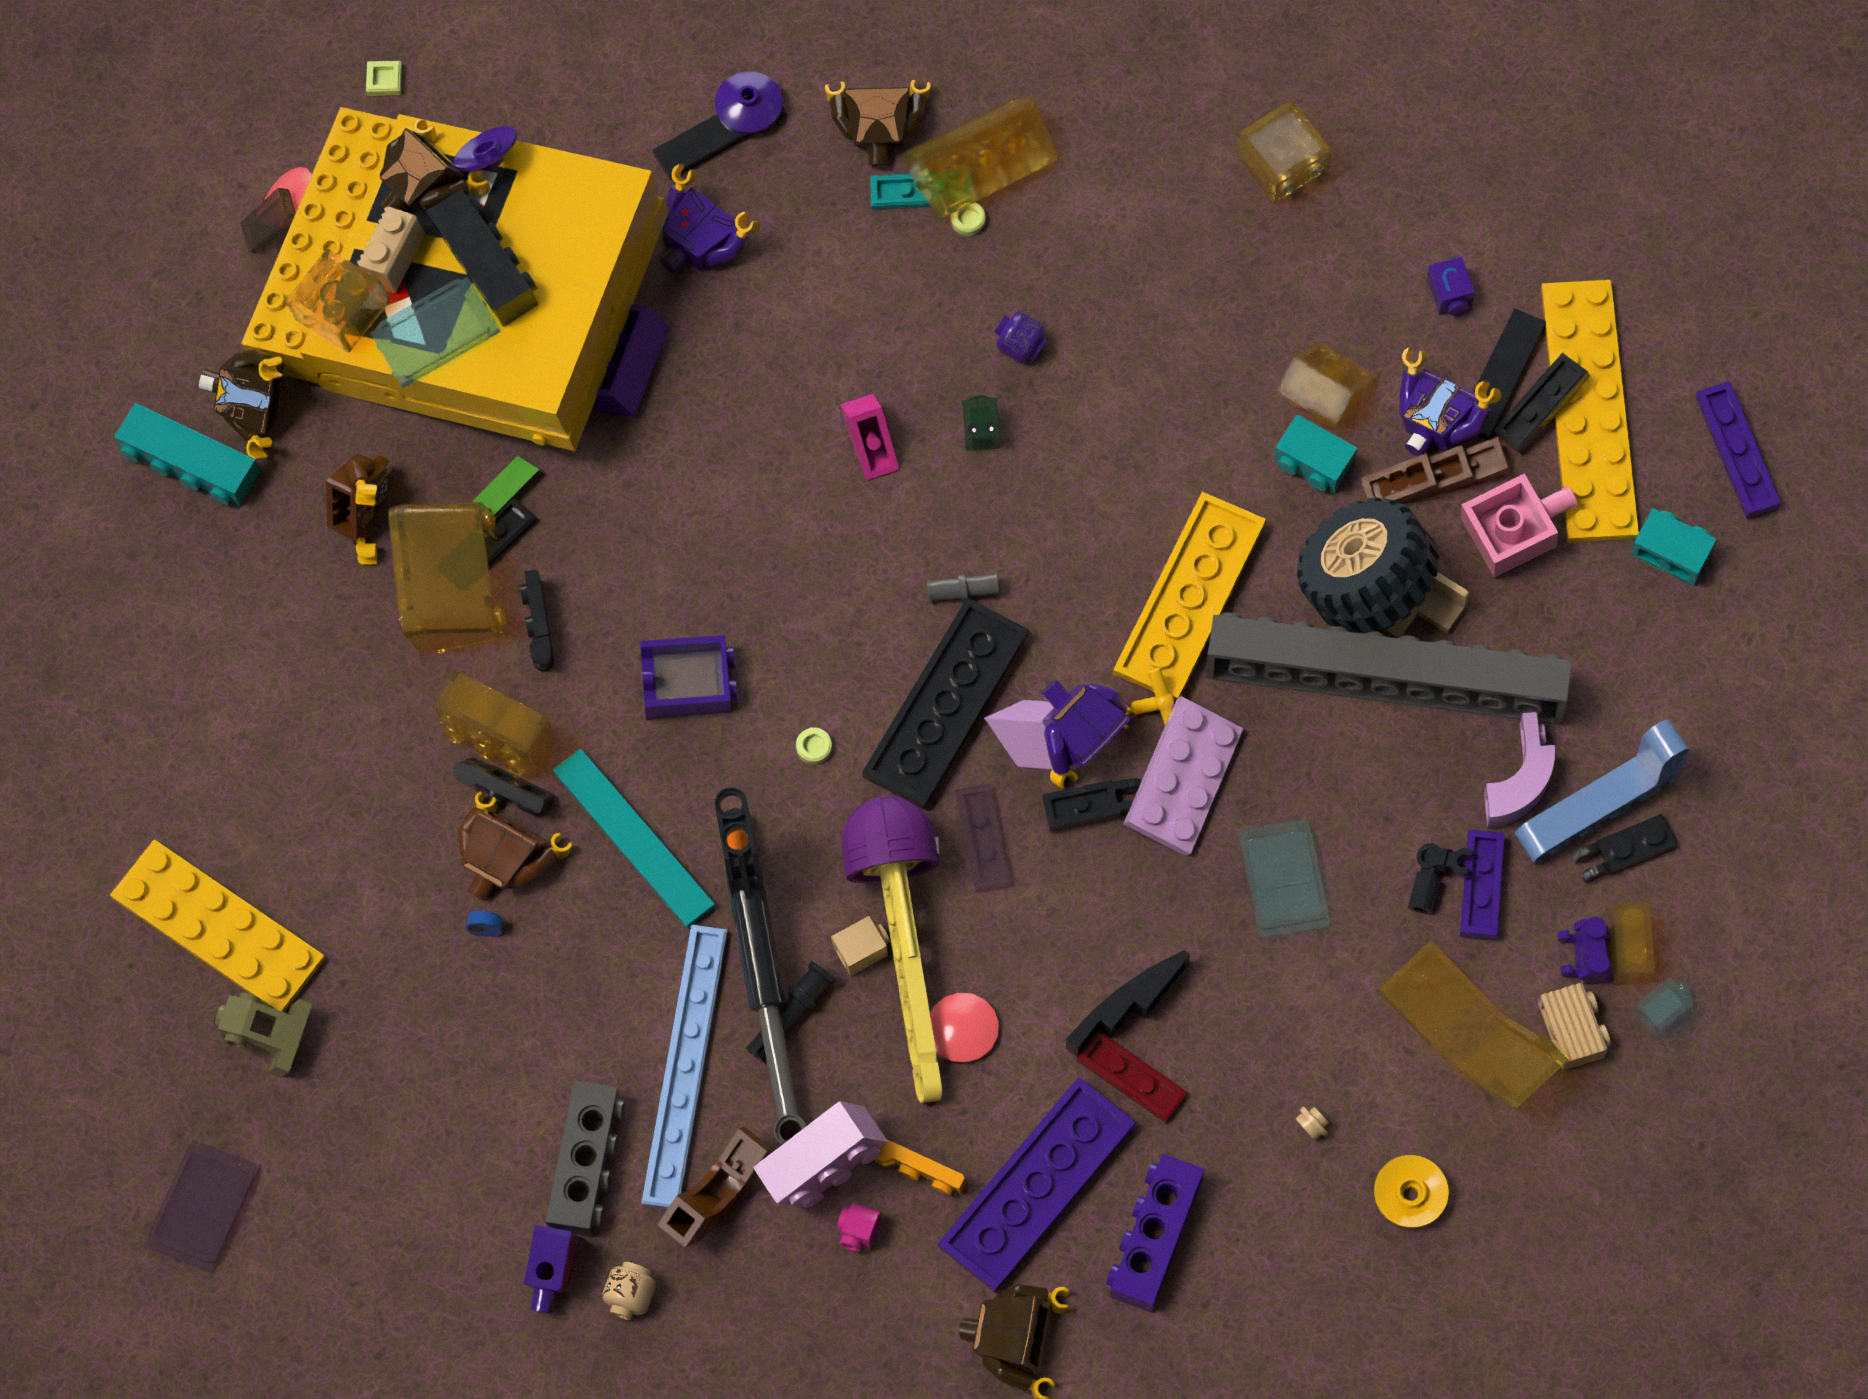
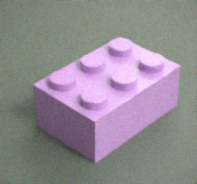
(821, 1155)

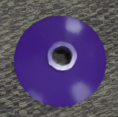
(753, 114)
(486, 149)

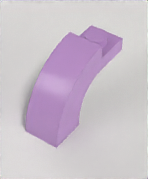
(1520, 794)

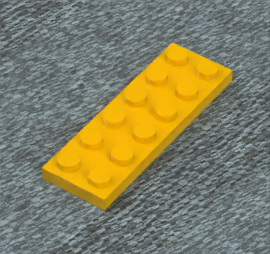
(1189, 592)
(217, 926)

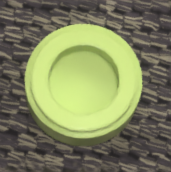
(968, 220)
(814, 746)

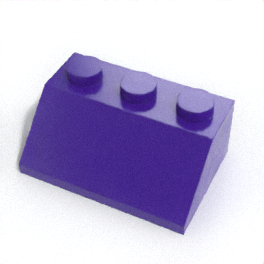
(631, 363)

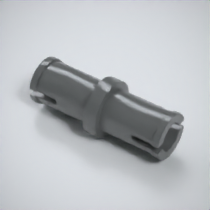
(963, 587)

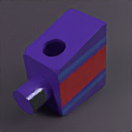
(547, 1249)

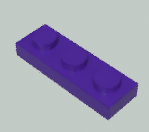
(1482, 891)

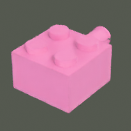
(1513, 523)

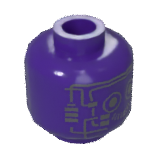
(1020, 337)

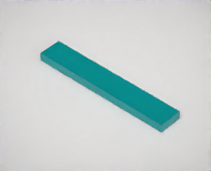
(634, 838)

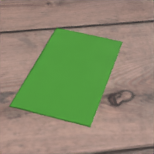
(506, 484)

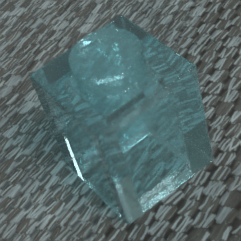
(1664, 1007)

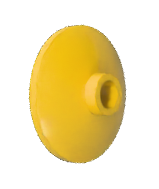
(1416, 1174)

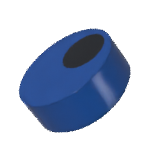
(484, 923)

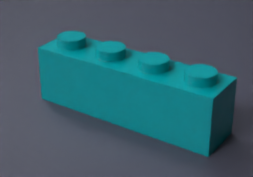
(186, 454)

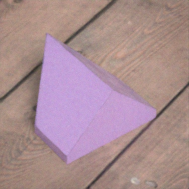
(1022, 733)

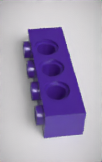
(1144, 1288)

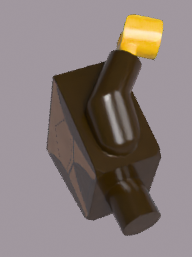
(878, 116)
(422, 173)

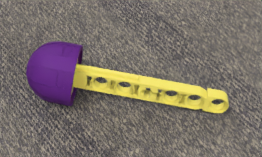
(886, 844)

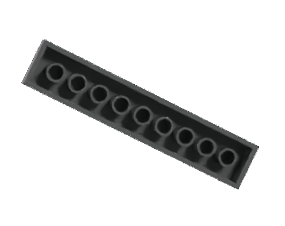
(1387, 668)

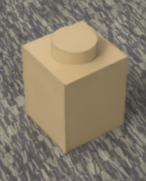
(860, 945)

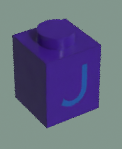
(1450, 286)

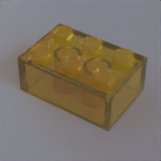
(494, 724)

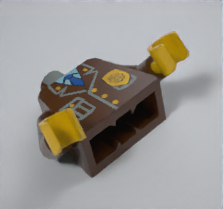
(355, 498)

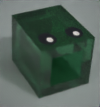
(981, 423)

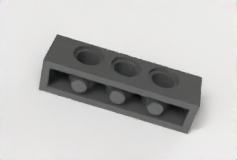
(586, 1102)

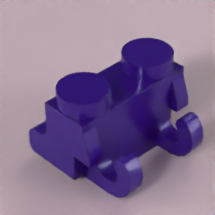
(1590, 952)

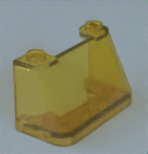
(444, 575)

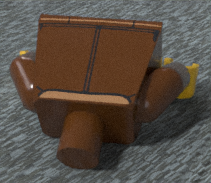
(502, 850)

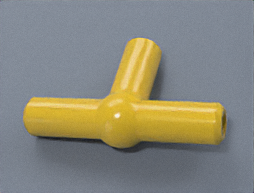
(1163, 699)

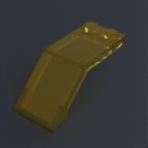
(1470, 1029)

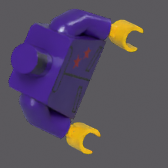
(699, 229)

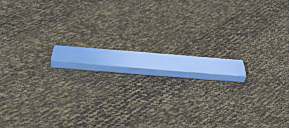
(684, 1066)

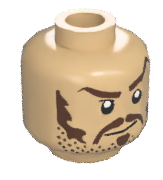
(628, 1290)

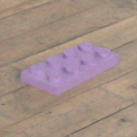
(1183, 776)

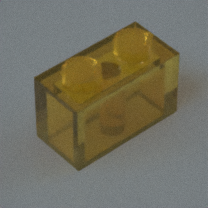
(1632, 944)

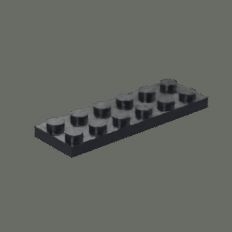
(945, 703)

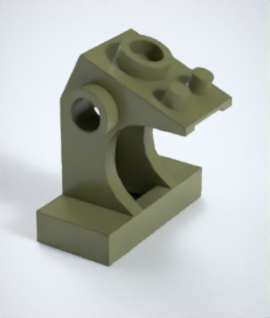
(236, 1020)

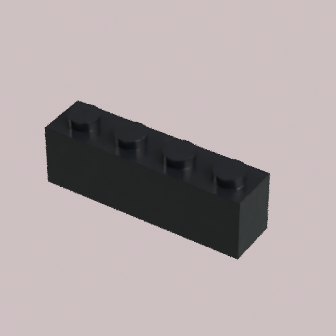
(482, 256)

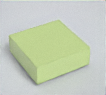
(383, 78)

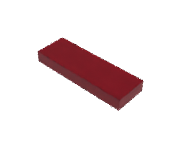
(1131, 1076)

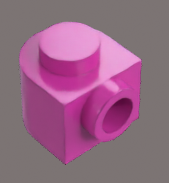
(858, 1227)

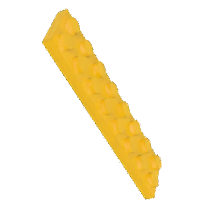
(1593, 422)

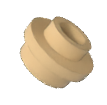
(1313, 1122)

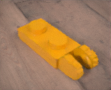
(913, 1165)

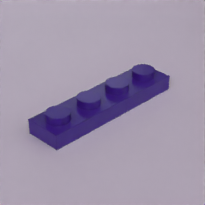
(1737, 449)

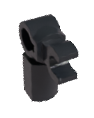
(1433, 863)

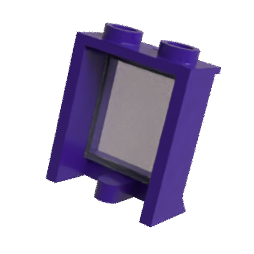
(687, 676)

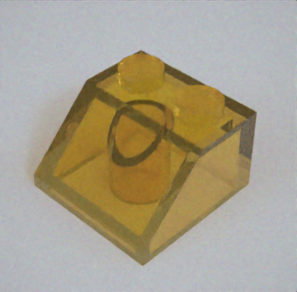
(1325, 384)

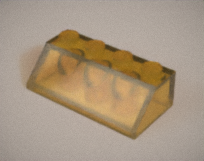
(981, 155)

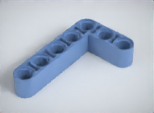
(1657, 761)

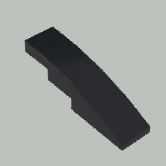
(1136, 995)

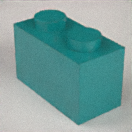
(1315, 455)
(1673, 546)

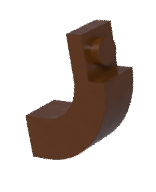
(711, 1199)

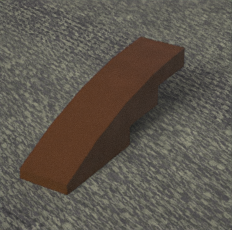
(1438, 474)

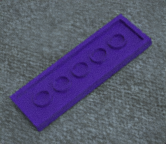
(1036, 1185)

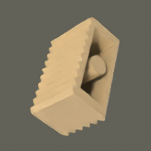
(392, 247)
(1573, 1025)

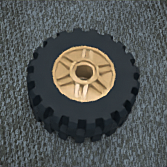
(1368, 565)

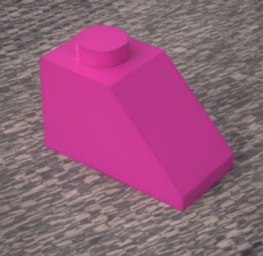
(870, 436)

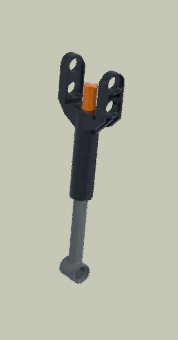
(757, 950)

